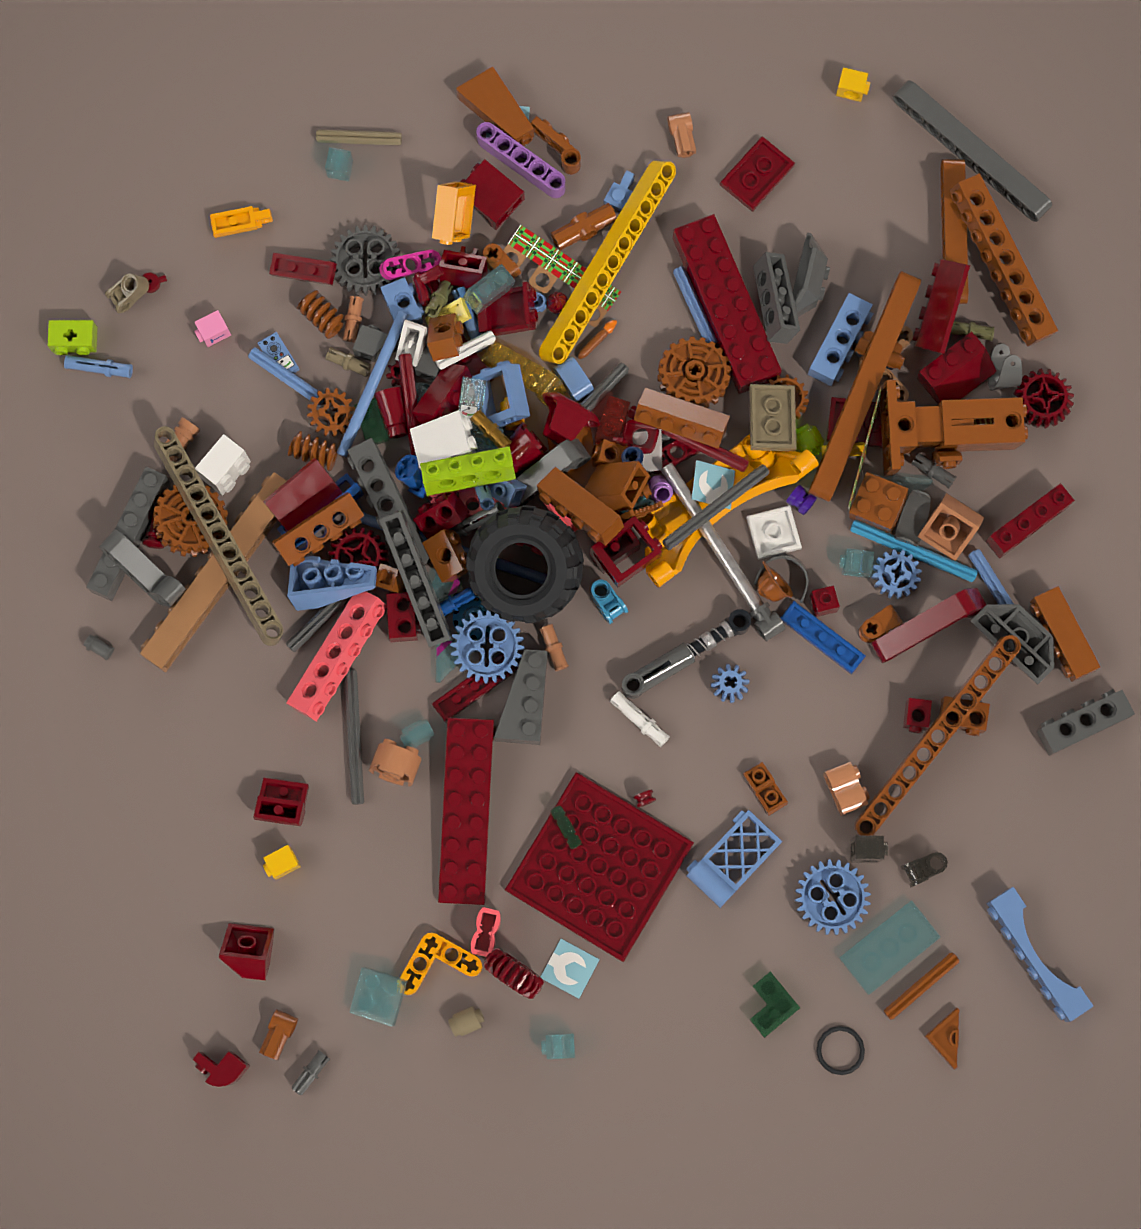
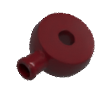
(155, 285)

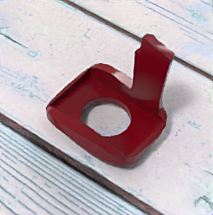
(430, 279)
(627, 436)

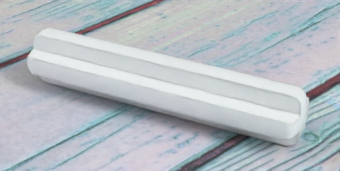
(469, 348)

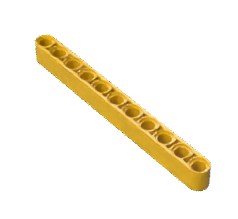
(607, 262)

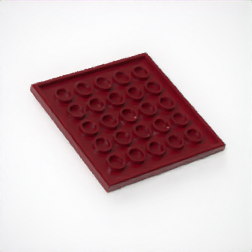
(611, 879)

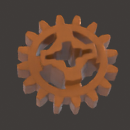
(320, 413)

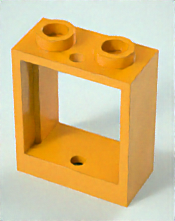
(453, 212)

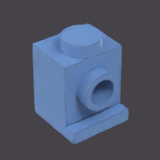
(508, 492)

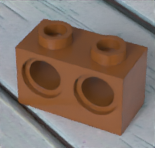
(981, 710)

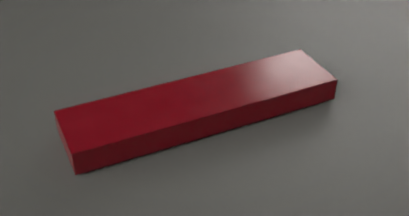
(467, 693)

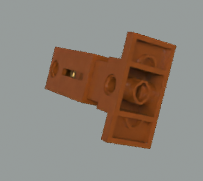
(947, 426)

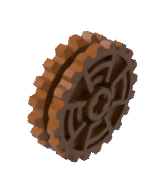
(698, 357)
(174, 528)

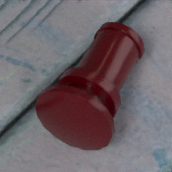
(152, 541)

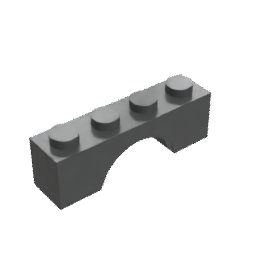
(369, 345)

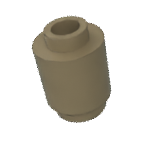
(466, 1021)

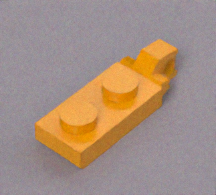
(239, 221)

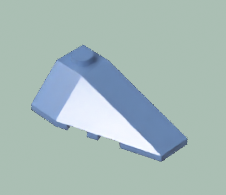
(323, 582)

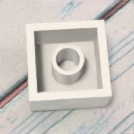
(223, 465)

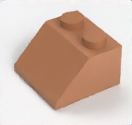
(951, 527)

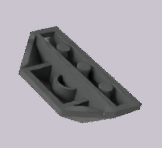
(810, 276)
(1036, 650)

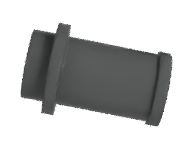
(98, 646)

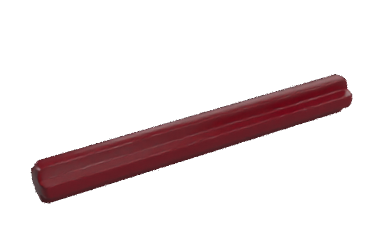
(409, 394)

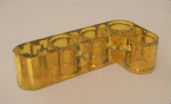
(534, 376)

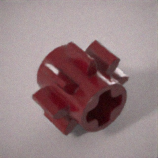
(395, 368)

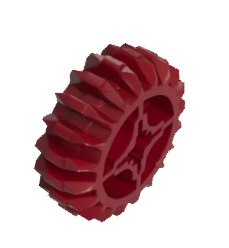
(1060, 394)
(361, 548)
(513, 973)

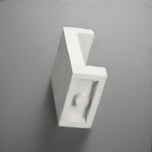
(443, 438)

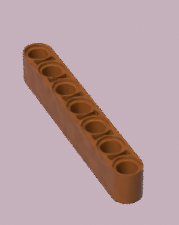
(953, 228)

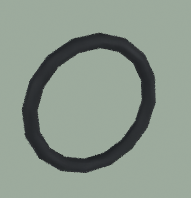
(824, 1064)

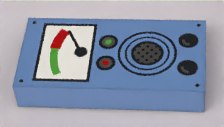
(275, 349)

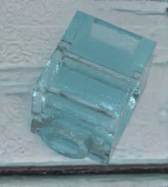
(339, 164)
(857, 563)
(558, 1046)

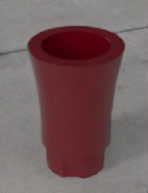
(392, 411)

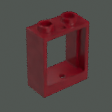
(608, 565)

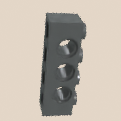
(776, 298)
(1119, 710)

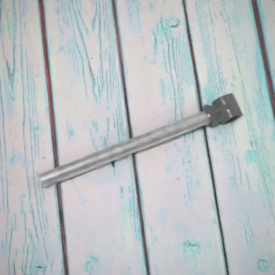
(767, 622)

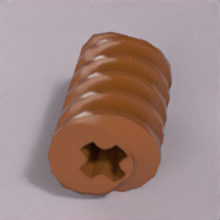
(320, 314)
(308, 450)

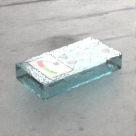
(471, 396)

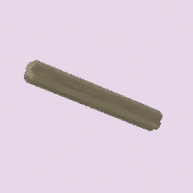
(358, 137)

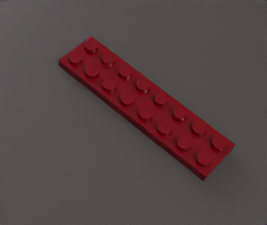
(466, 811)

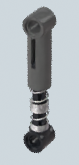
(684, 655)

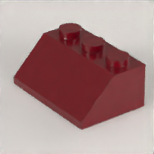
(957, 370)

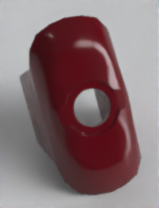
(566, 418)

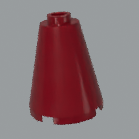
(525, 448)

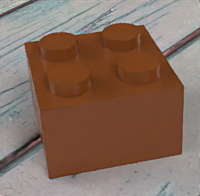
(878, 502)

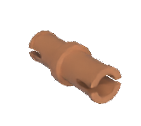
(353, 319)
(554, 648)

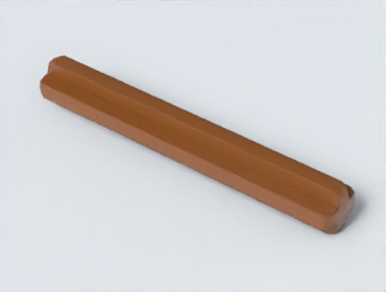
(921, 986)

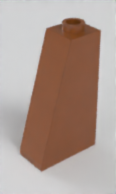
(495, 104)

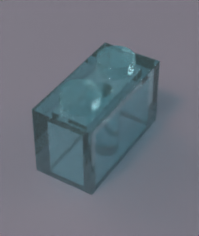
(489, 289)

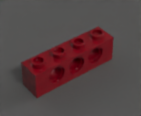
(1030, 520)

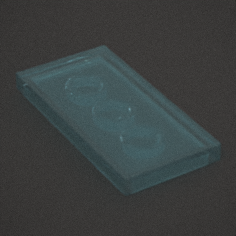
(889, 947)

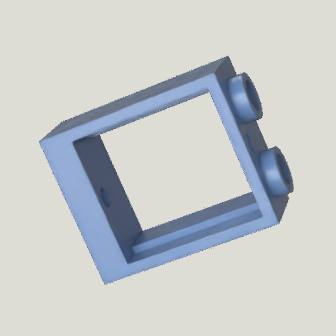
(515, 392)

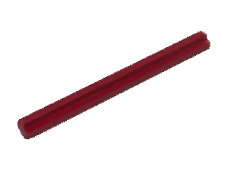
(721, 454)

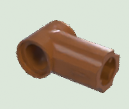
(280, 1029)

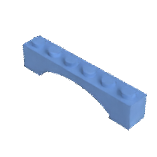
(1068, 1000)

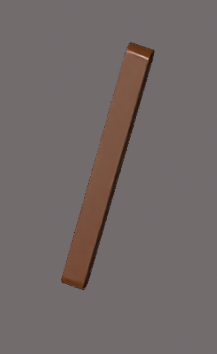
(864, 386)
(947, 730)

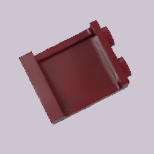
(494, 193)
(511, 312)

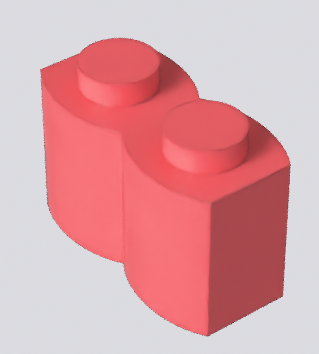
(487, 925)

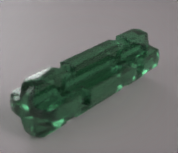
(566, 827)

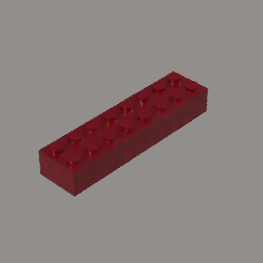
(726, 302)

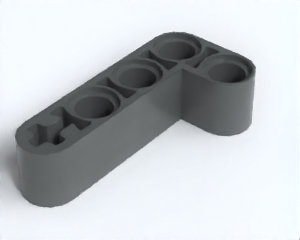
(564, 457)
(141, 570)

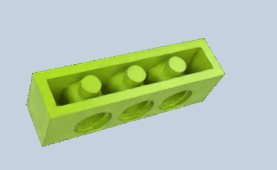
(467, 471)

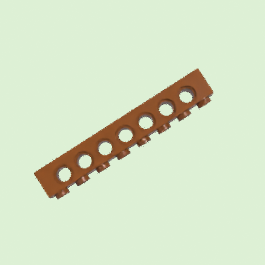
(1003, 248)

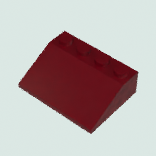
(941, 306)

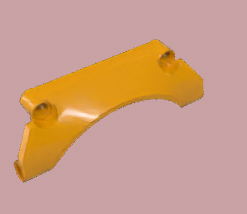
(784, 469)

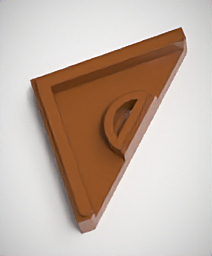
(945, 1037)

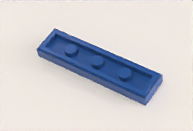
(822, 637)

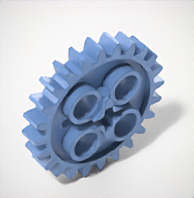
(466, 646)
(849, 885)

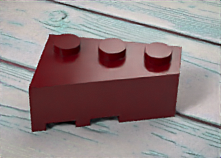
(442, 395)

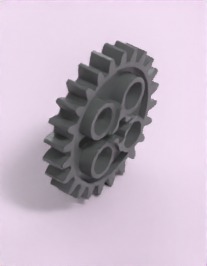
(346, 260)

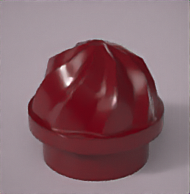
(556, 302)

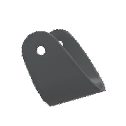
(1007, 374)
(913, 517)
(794, 559)

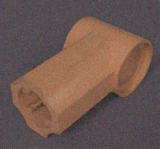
(681, 130)

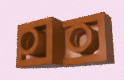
(947, 459)
(765, 788)

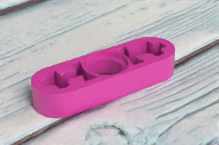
(404, 271)

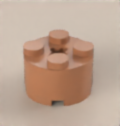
(395, 763)

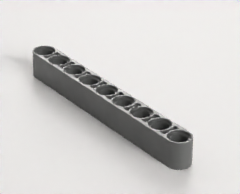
(973, 150)

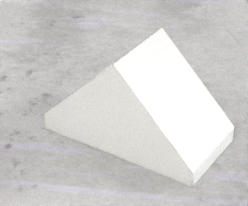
(412, 341)

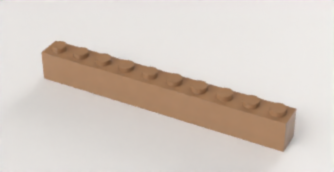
(210, 582)

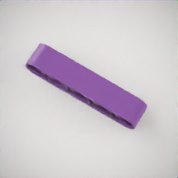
(516, 151)

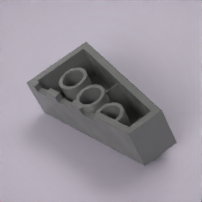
(524, 707)

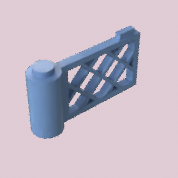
(709, 876)

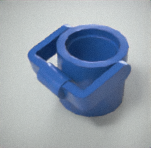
(410, 474)

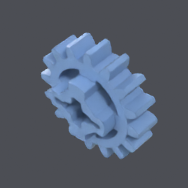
(905, 575)

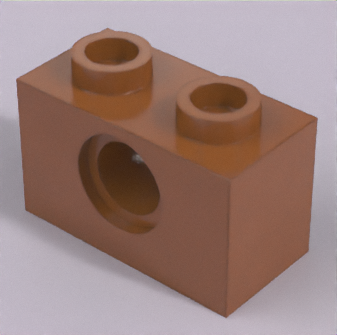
(444, 336)
(437, 550)

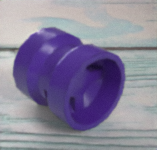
(801, 499)

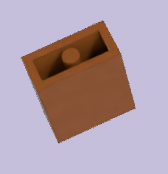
(618, 484)

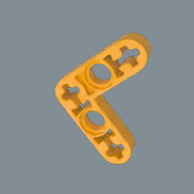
(439, 953)

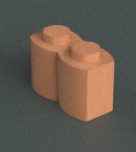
(846, 788)

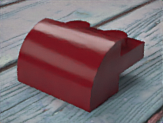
(281, 802)

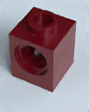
(824, 601)
(922, 706)

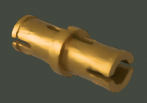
(490, 430)

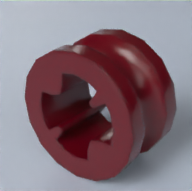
(644, 798)

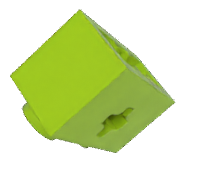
(63, 330)

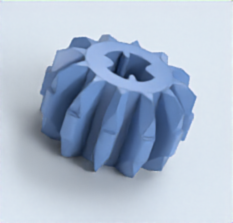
(729, 691)

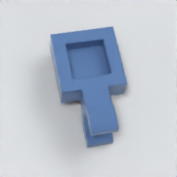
(620, 193)

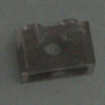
(868, 849)

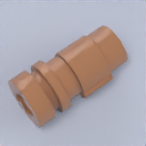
(185, 434)

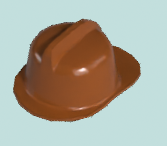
(773, 586)

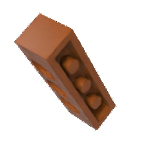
(286, 543)

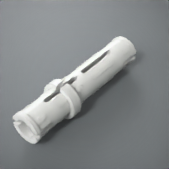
(640, 719)

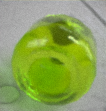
(809, 438)

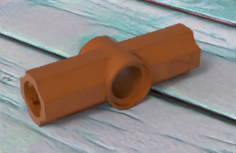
(584, 226)

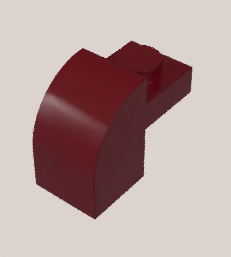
(223, 1074)

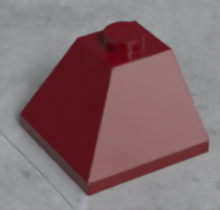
(247, 950)

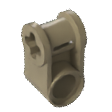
(124, 294)

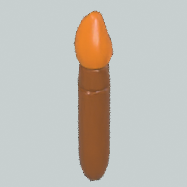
(597, 339)

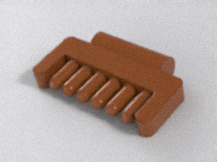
(641, 512)

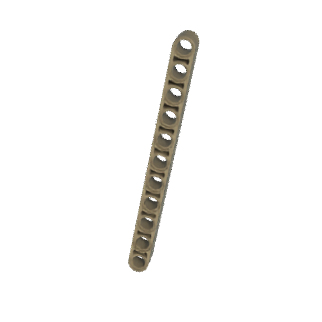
(218, 546)

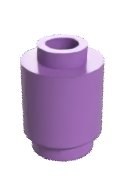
(660, 489)

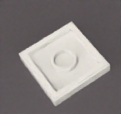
(774, 532)

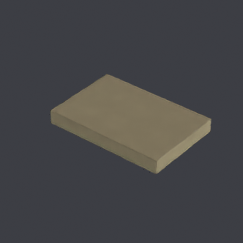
(772, 417)

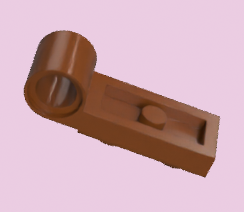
(558, 142)

